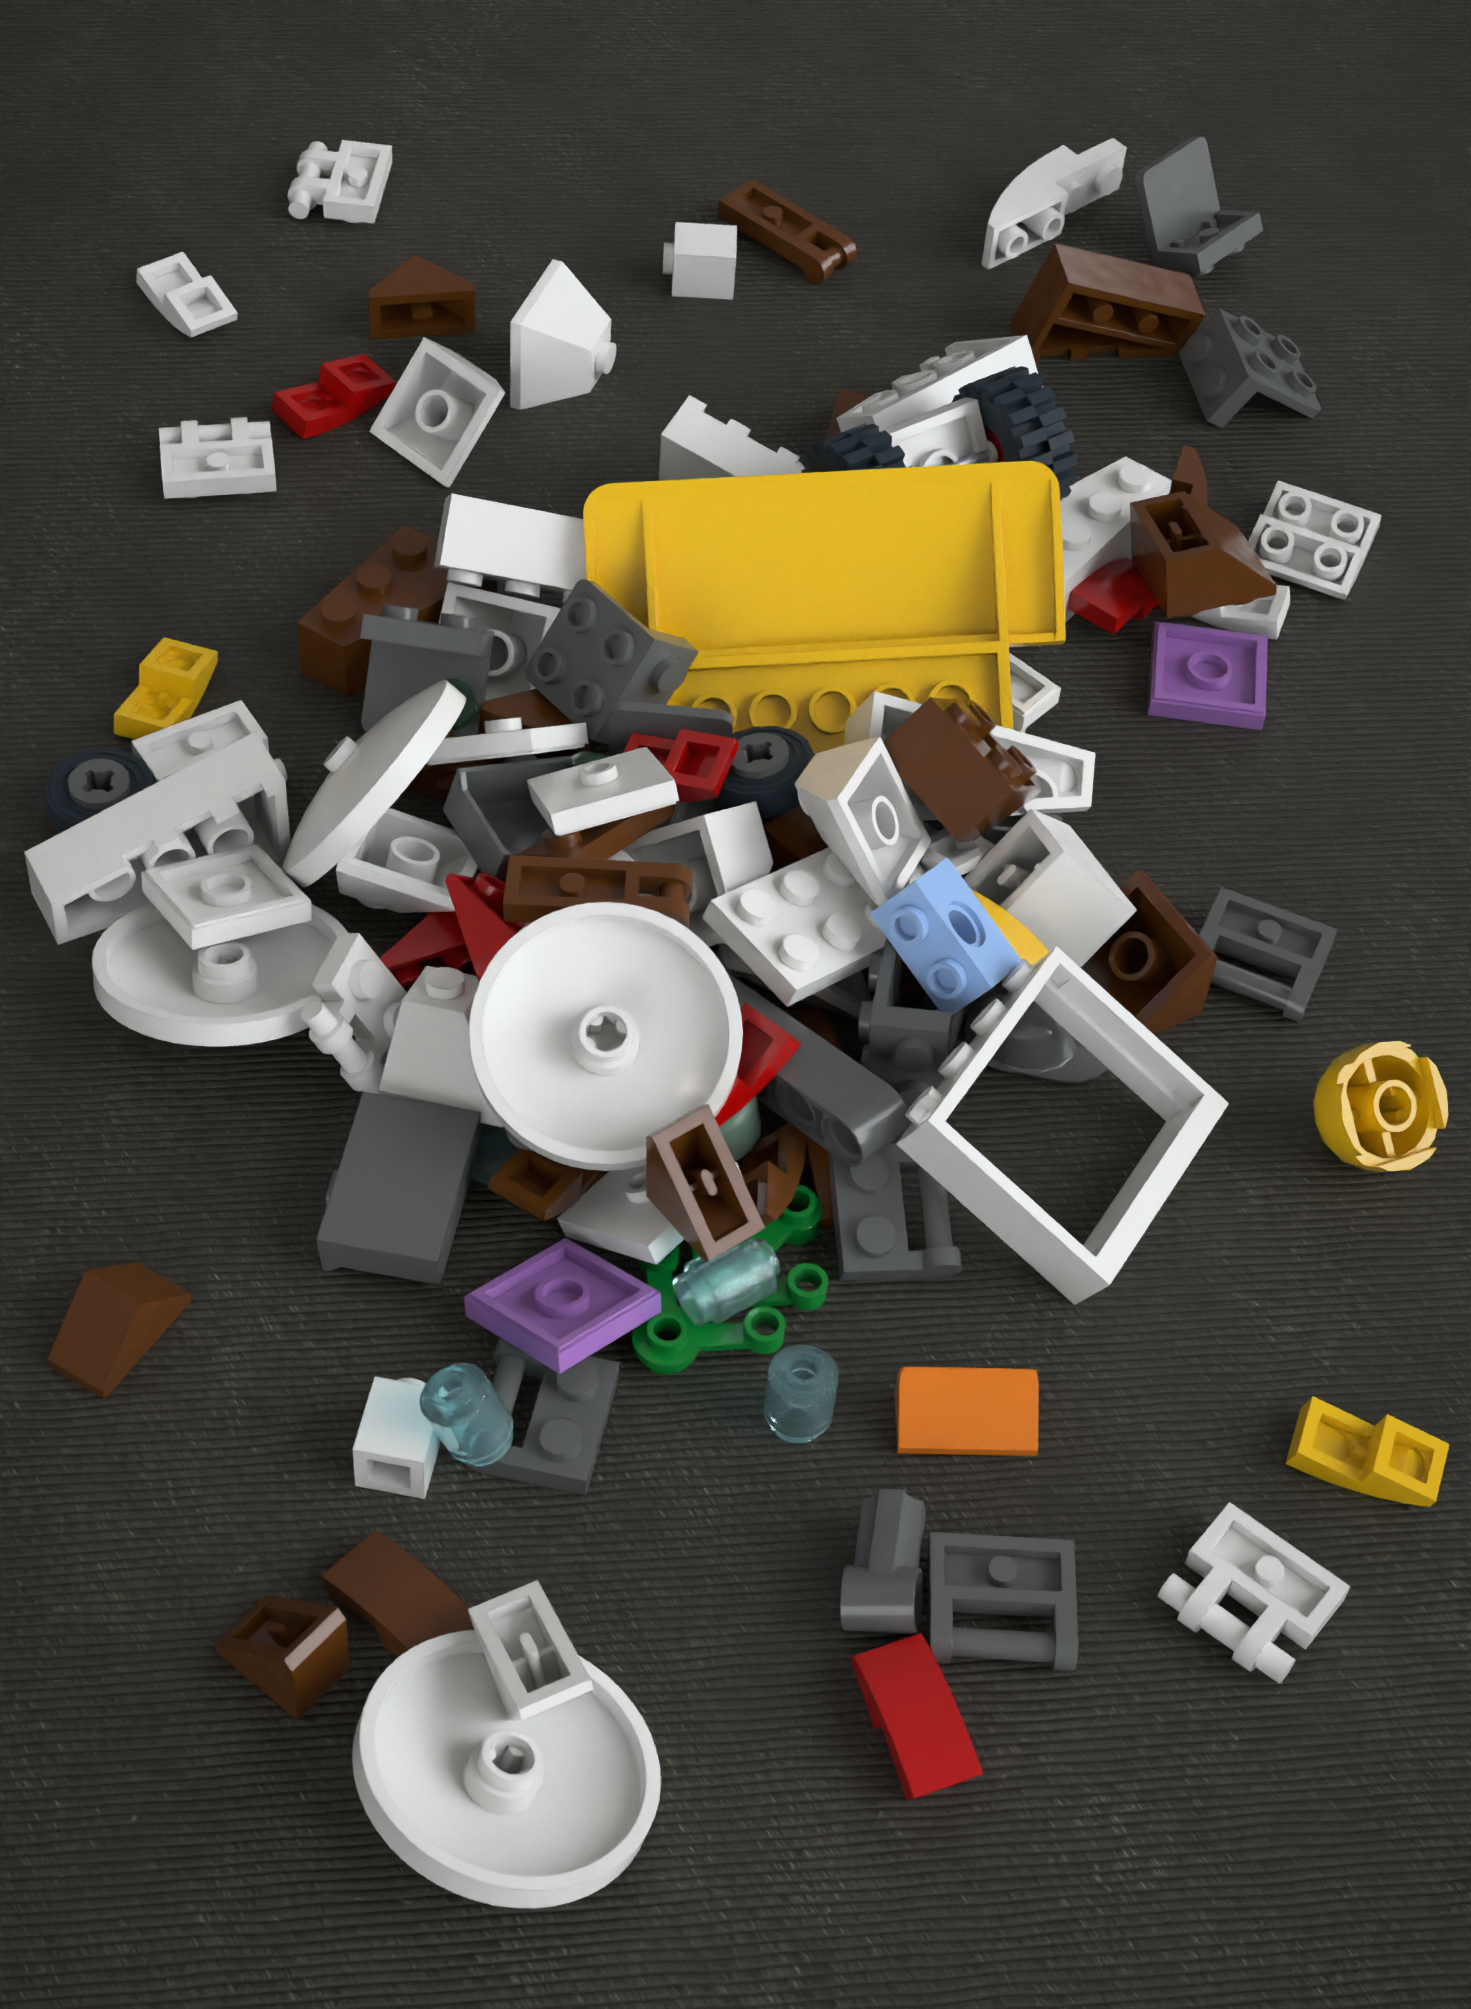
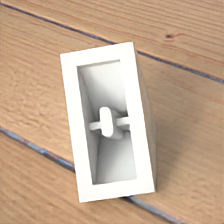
(528, 1652)

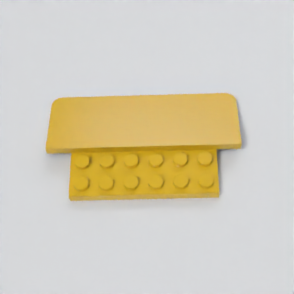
(838, 585)

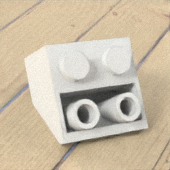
(1052, 886)

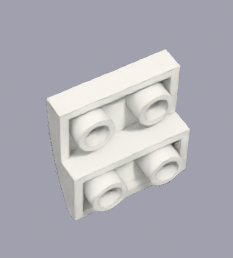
(1313, 539)

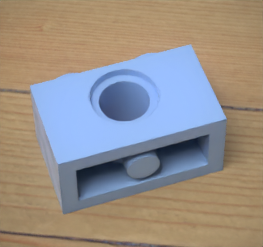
(946, 938)

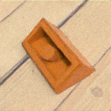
(967, 1411)

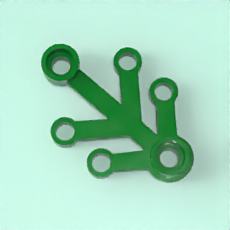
(675, 1355)

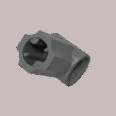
(885, 1581)

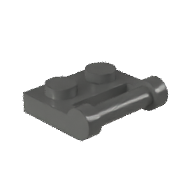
(1271, 941)
(873, 1224)
(564, 1422)
(1002, 1579)

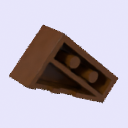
(1106, 305)
(394, 574)

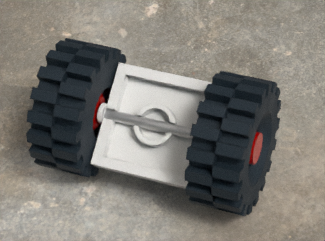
(988, 422)

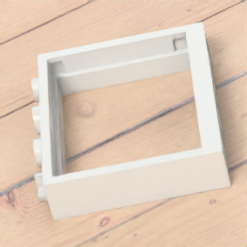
(1127, 1051)

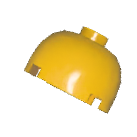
(1381, 1107)

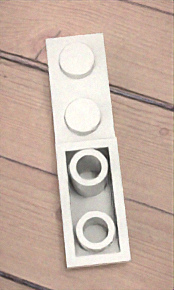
(1041, 195)

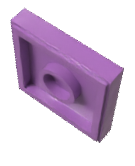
(1208, 675)
(562, 1305)

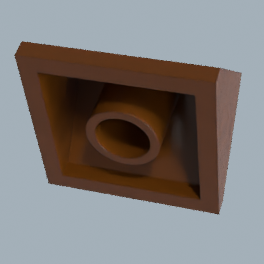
(1154, 960)

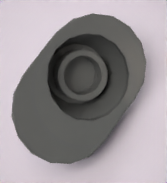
(1039, 1047)

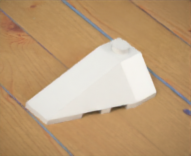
(1062, 770)

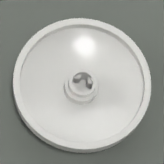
(369, 779)
(211, 994)
(603, 1032)
(500, 1804)

